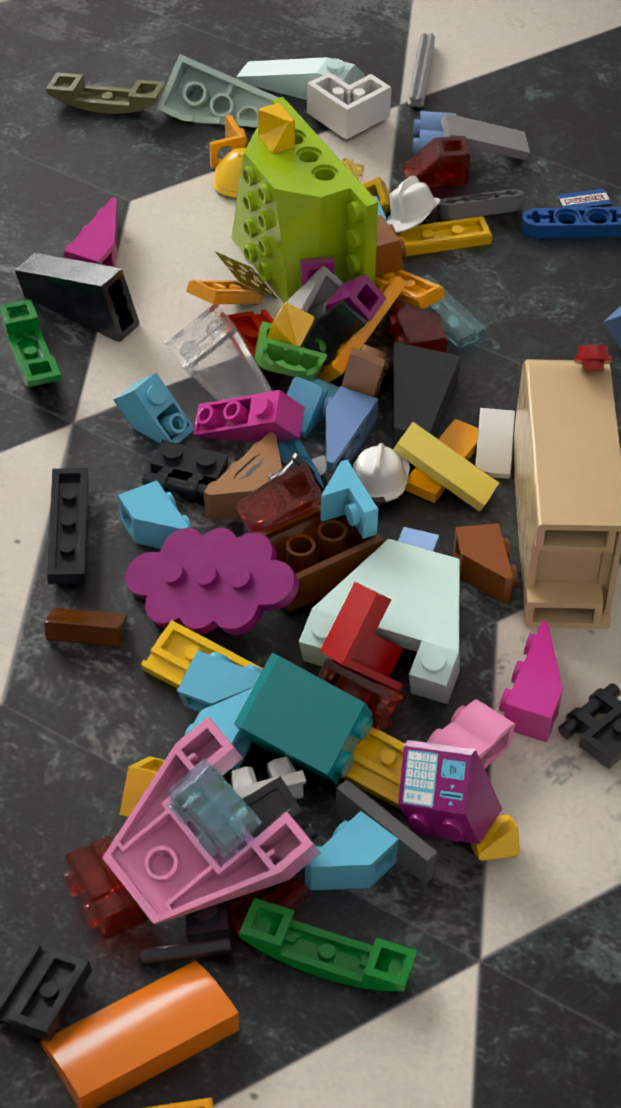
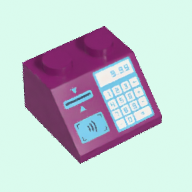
(446, 792)

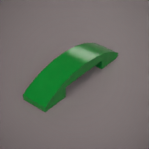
(27, 344)
(325, 953)

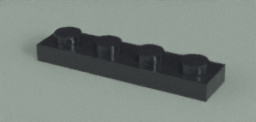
(68, 526)

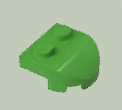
(288, 358)

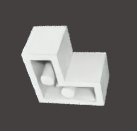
(348, 107)

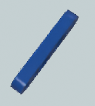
(547, 222)

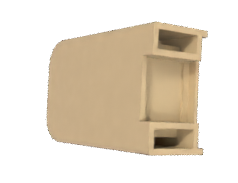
(567, 493)

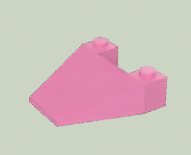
(169, 867)

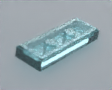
(457, 321)

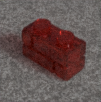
(102, 893)

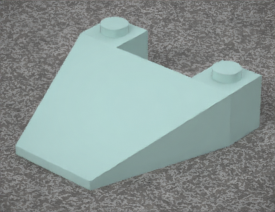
(419, 617)

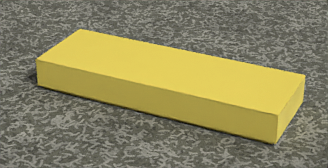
(446, 466)

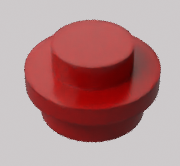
(593, 357)

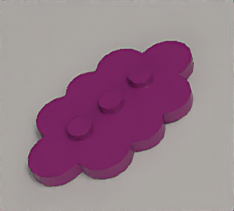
(212, 580)

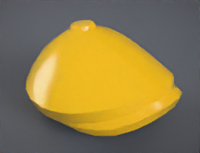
(228, 173)

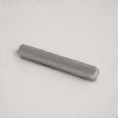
(421, 70)

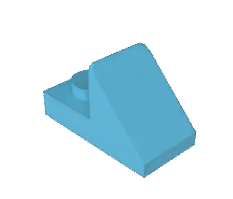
(313, 397)
(349, 497)

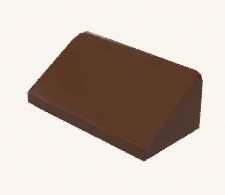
(85, 626)

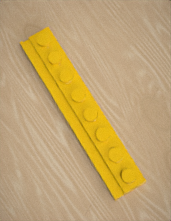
(376, 758)

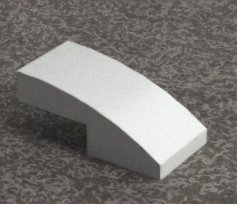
(495, 442)

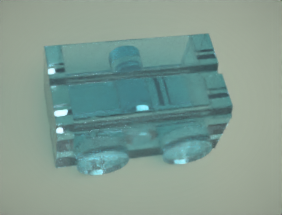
(213, 808)

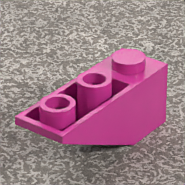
(98, 239)
(250, 418)
(536, 689)

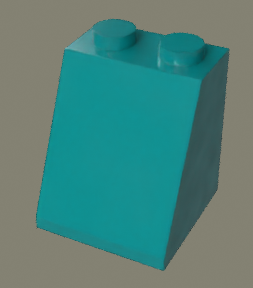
(304, 719)

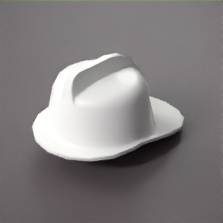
(410, 204)
(382, 472)

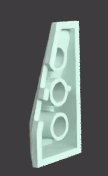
(292, 75)

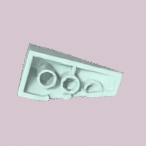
(208, 95)

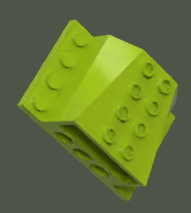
(302, 208)

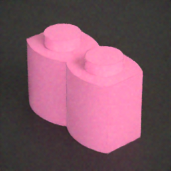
(479, 729)

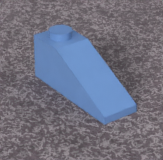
(348, 423)

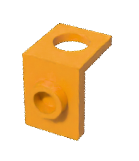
(234, 137)

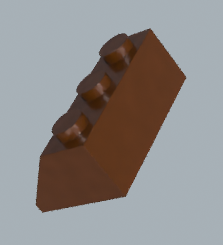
(319, 552)

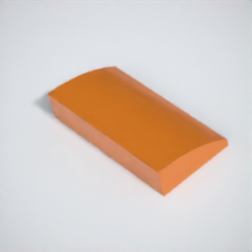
(141, 1035)

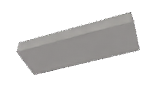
(487, 136)

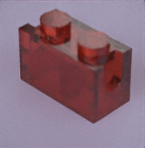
(376, 695)

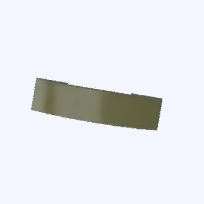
(102, 99)

